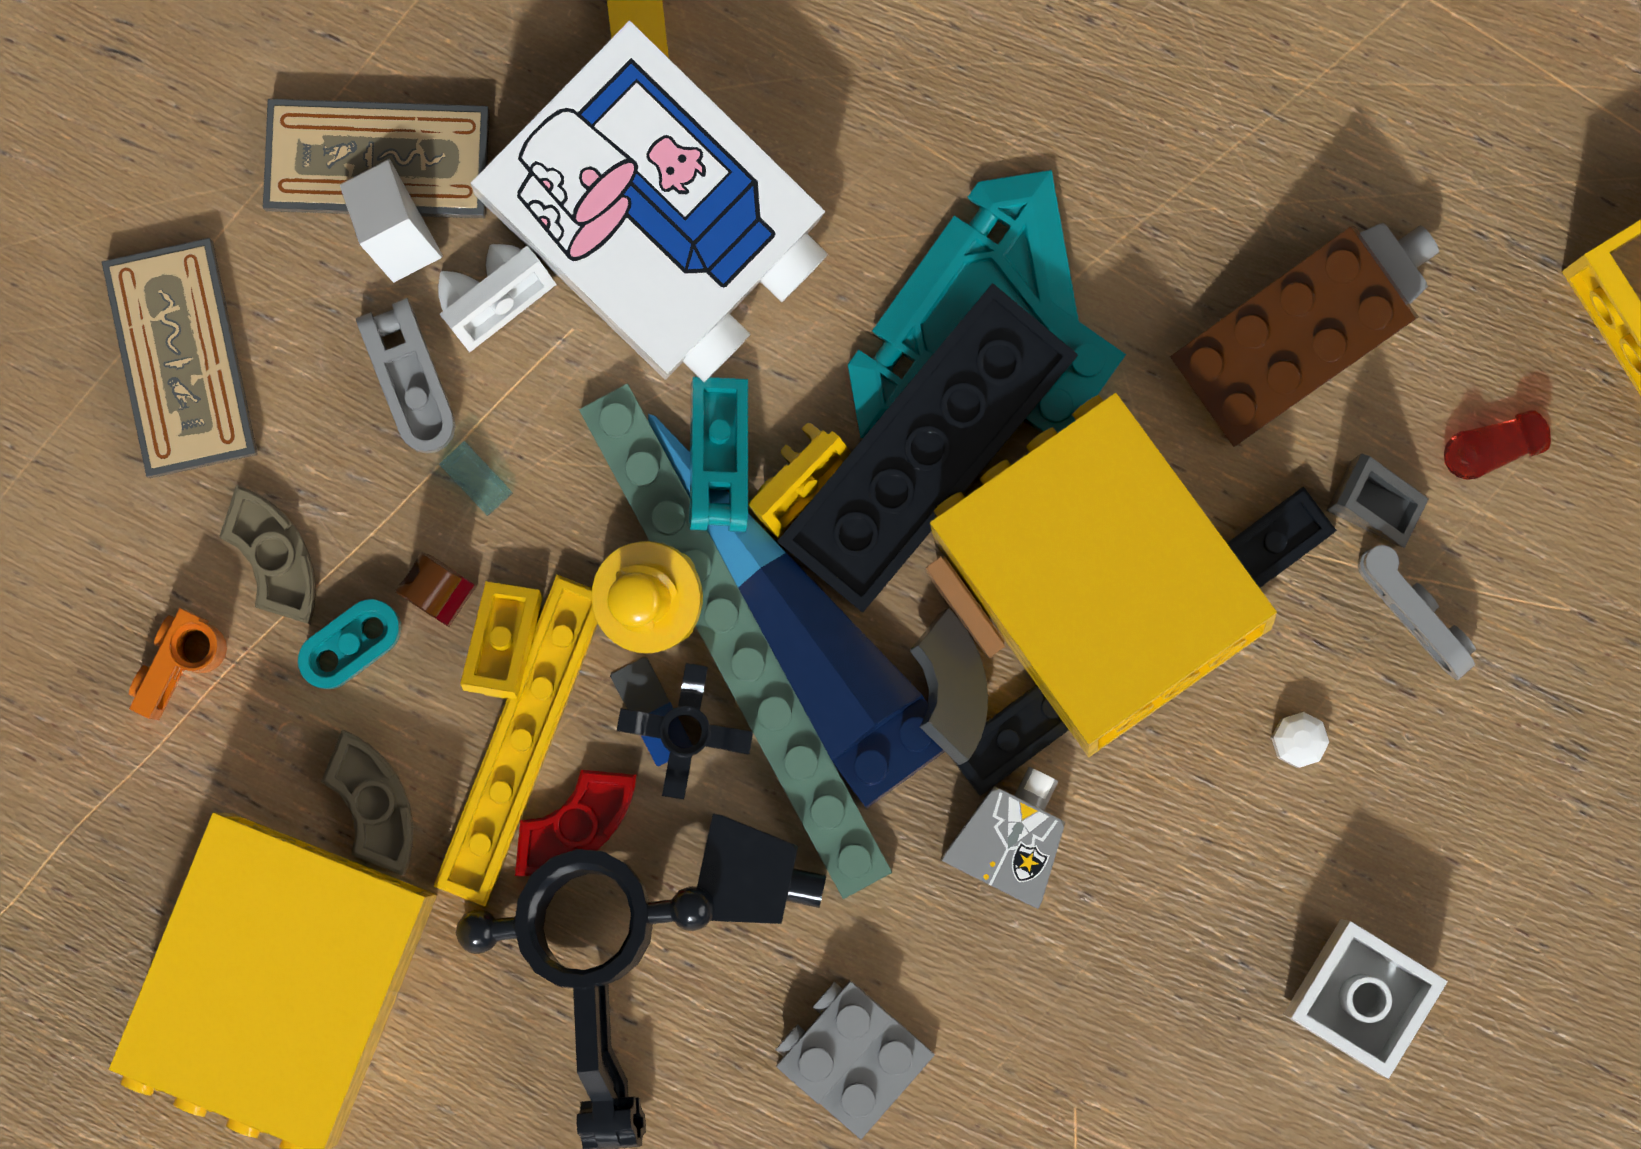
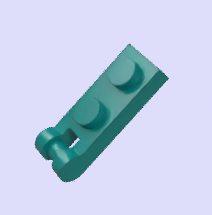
(719, 452)

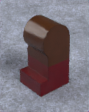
(435, 588)

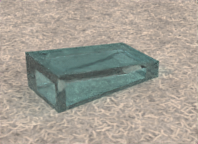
(476, 478)

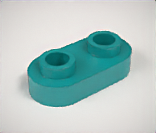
(348, 640)

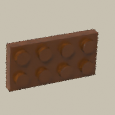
(1294, 336)

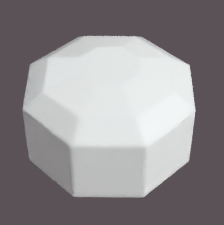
(1300, 739)

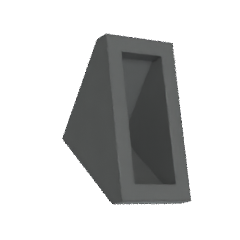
(1377, 501)

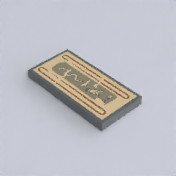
(325, 143)
(179, 358)

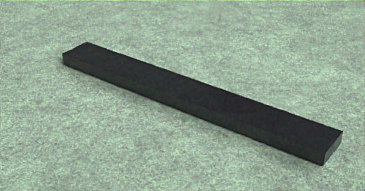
(1032, 722)

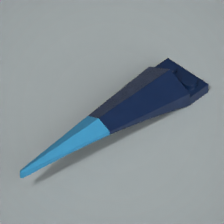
(845, 684)

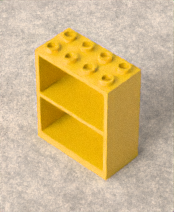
(1101, 572)
(271, 984)

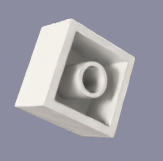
(1365, 998)

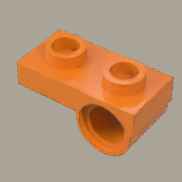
(156, 683)

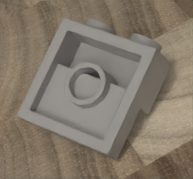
(852, 1057)

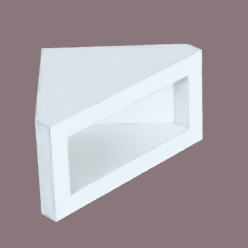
(389, 222)

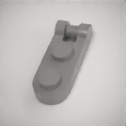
(409, 379)
(1416, 610)

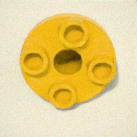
(647, 597)

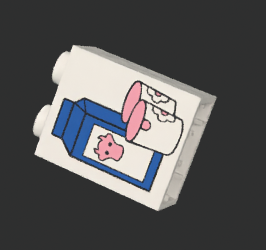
(653, 206)

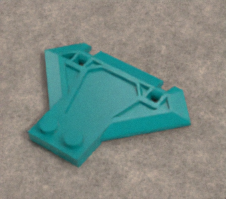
(956, 272)

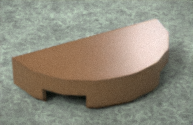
(965, 606)

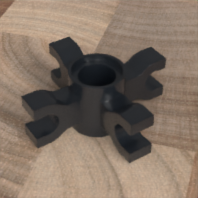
(689, 705)

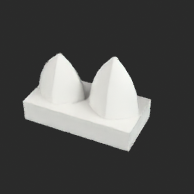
(482, 308)

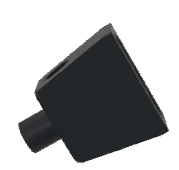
(753, 874)

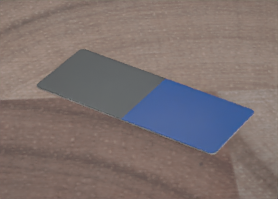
(644, 693)

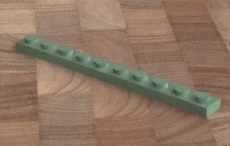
(739, 647)

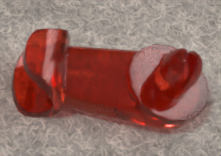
(1490, 447)

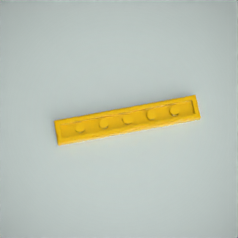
(520, 744)

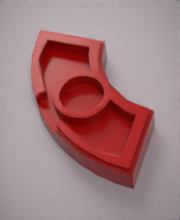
(581, 823)

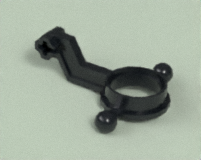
(611, 1116)

